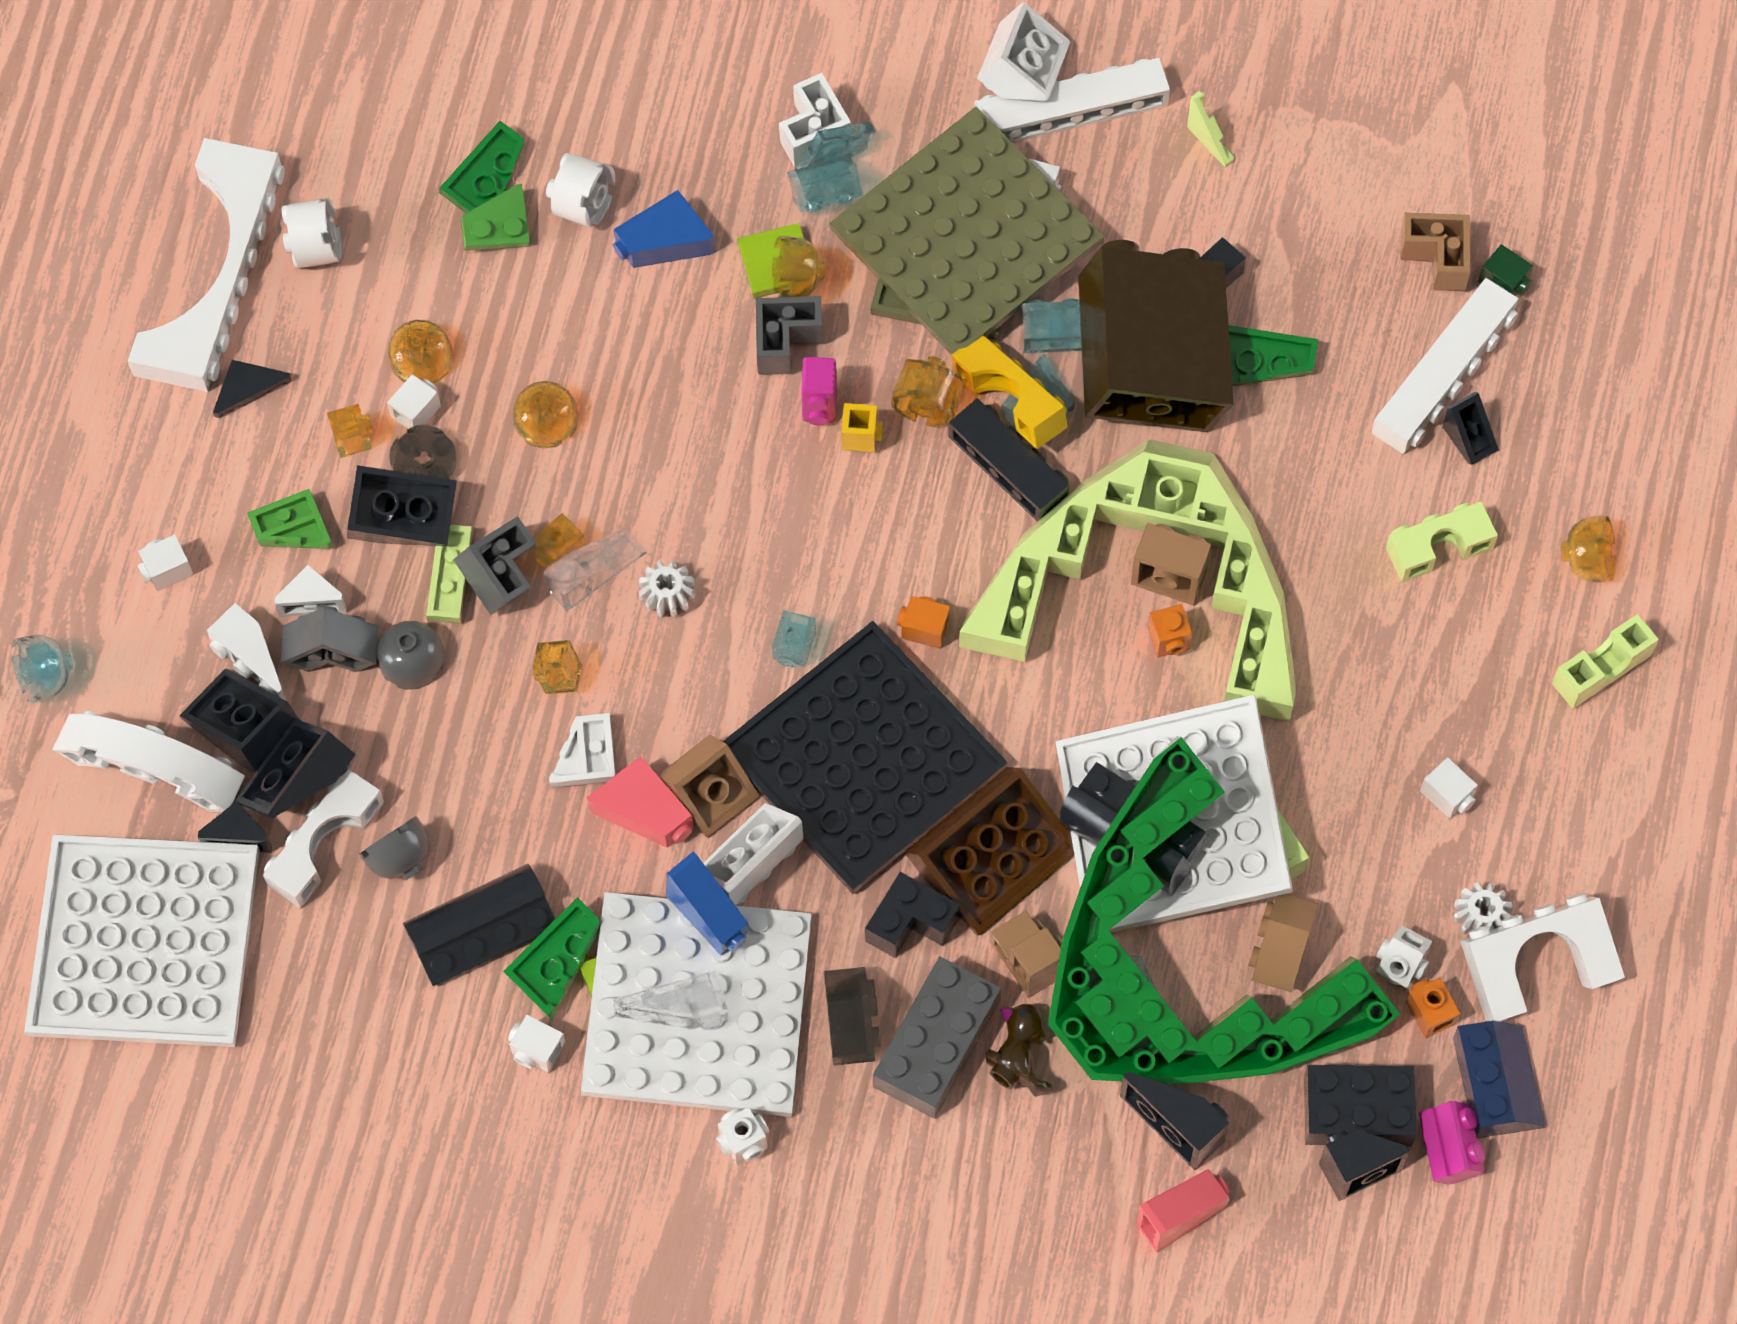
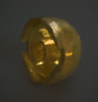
(796, 268)
(420, 350)
(545, 414)
(1590, 549)

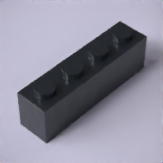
(1008, 459)

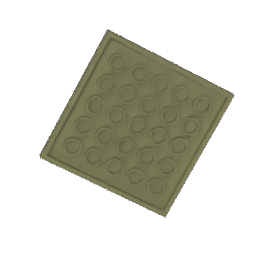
(966, 232)

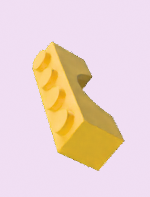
(987, 368)

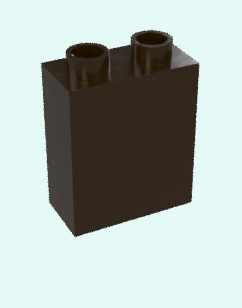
(1155, 337)

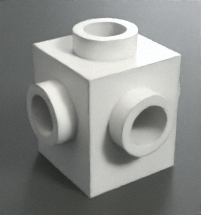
(1403, 957)
(746, 1146)

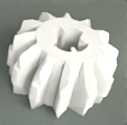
(666, 599)
(1472, 901)

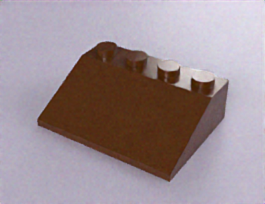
(993, 849)

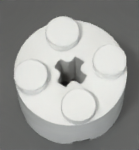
(581, 190)
(312, 233)

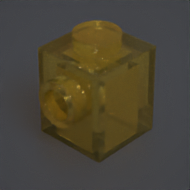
(350, 430)
(557, 541)
(557, 667)

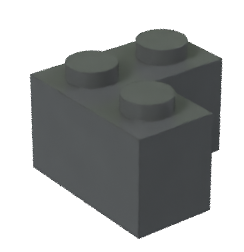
(782, 323)
(491, 565)
(329, 638)

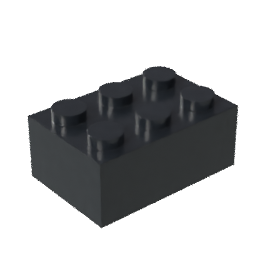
(1362, 1099)

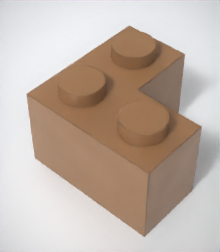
(1440, 240)
(1285, 936)
(1028, 952)

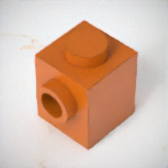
(924, 621)
(1169, 630)
(1432, 1006)

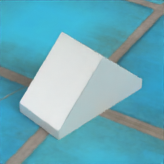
(307, 594)

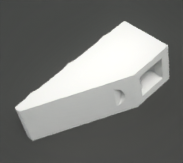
(243, 642)

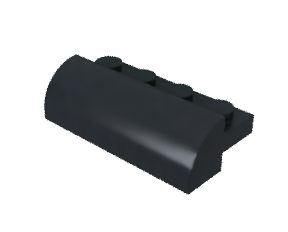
(1095, 805)
(480, 924)

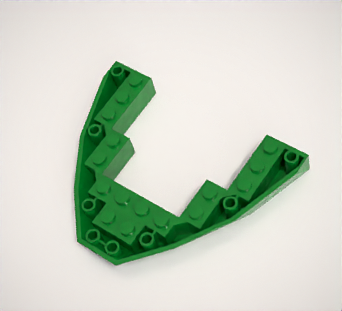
(1116, 1017)

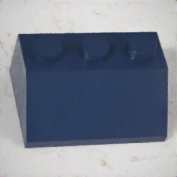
(1498, 1078)

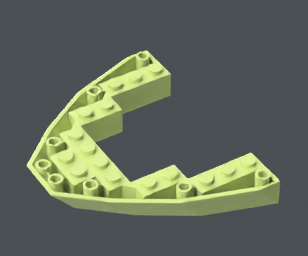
(1155, 487)

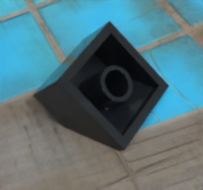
(1359, 1161)

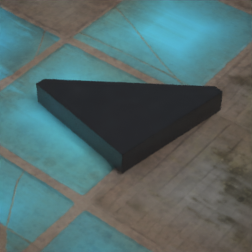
(245, 384)

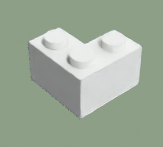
(817, 111)

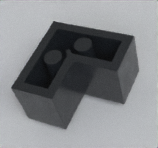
(908, 908)

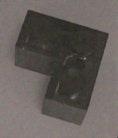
(850, 1007)

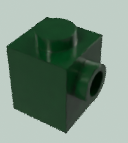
(1507, 271)

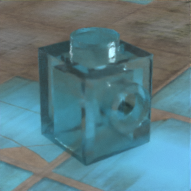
(794, 639)

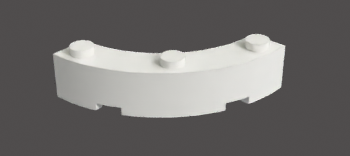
(149, 756)

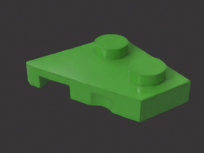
(497, 222)
(291, 523)

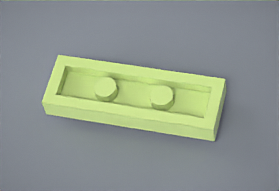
(447, 580)

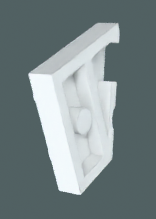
(586, 754)

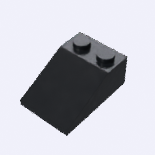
(400, 508)
(240, 718)
(296, 769)
(1179, 1117)

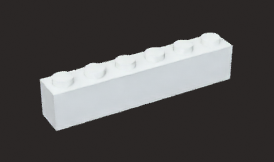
(1081, 101)
(1445, 366)

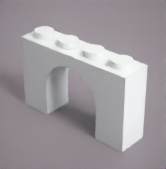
(1494, 952)

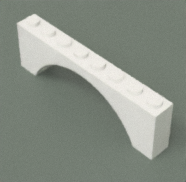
(191, 345)

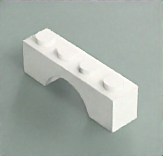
(348, 804)

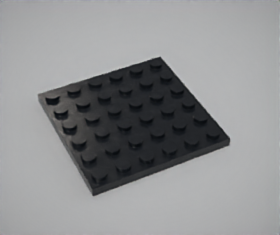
(864, 756)

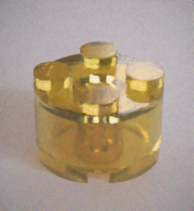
(928, 391)

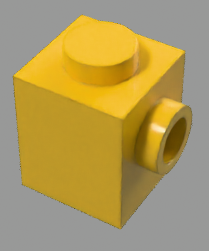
(860, 427)

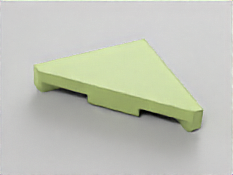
(1207, 130)

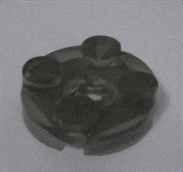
(421, 439)

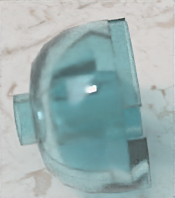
(41, 666)

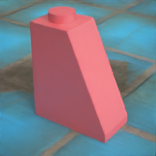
(642, 804)
(1182, 1209)

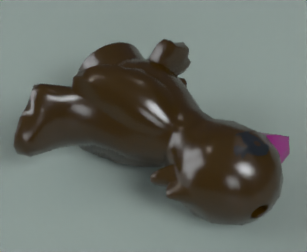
(1015, 1057)

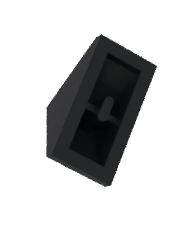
(1470, 428)
(235, 827)

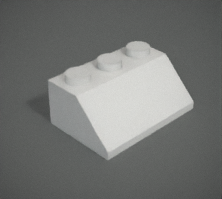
(1024, 56)
(754, 851)

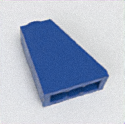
(663, 234)
(706, 904)

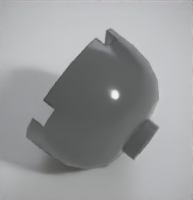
(410, 655)
(399, 851)

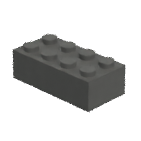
(936, 1037)

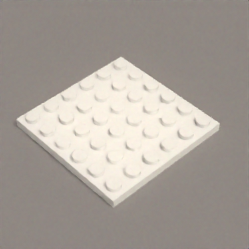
(1245, 841)
(142, 941)
(724, 1068)

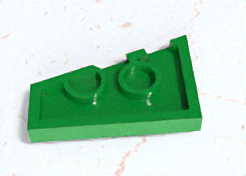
(485, 169)
(1269, 355)
(555, 956)

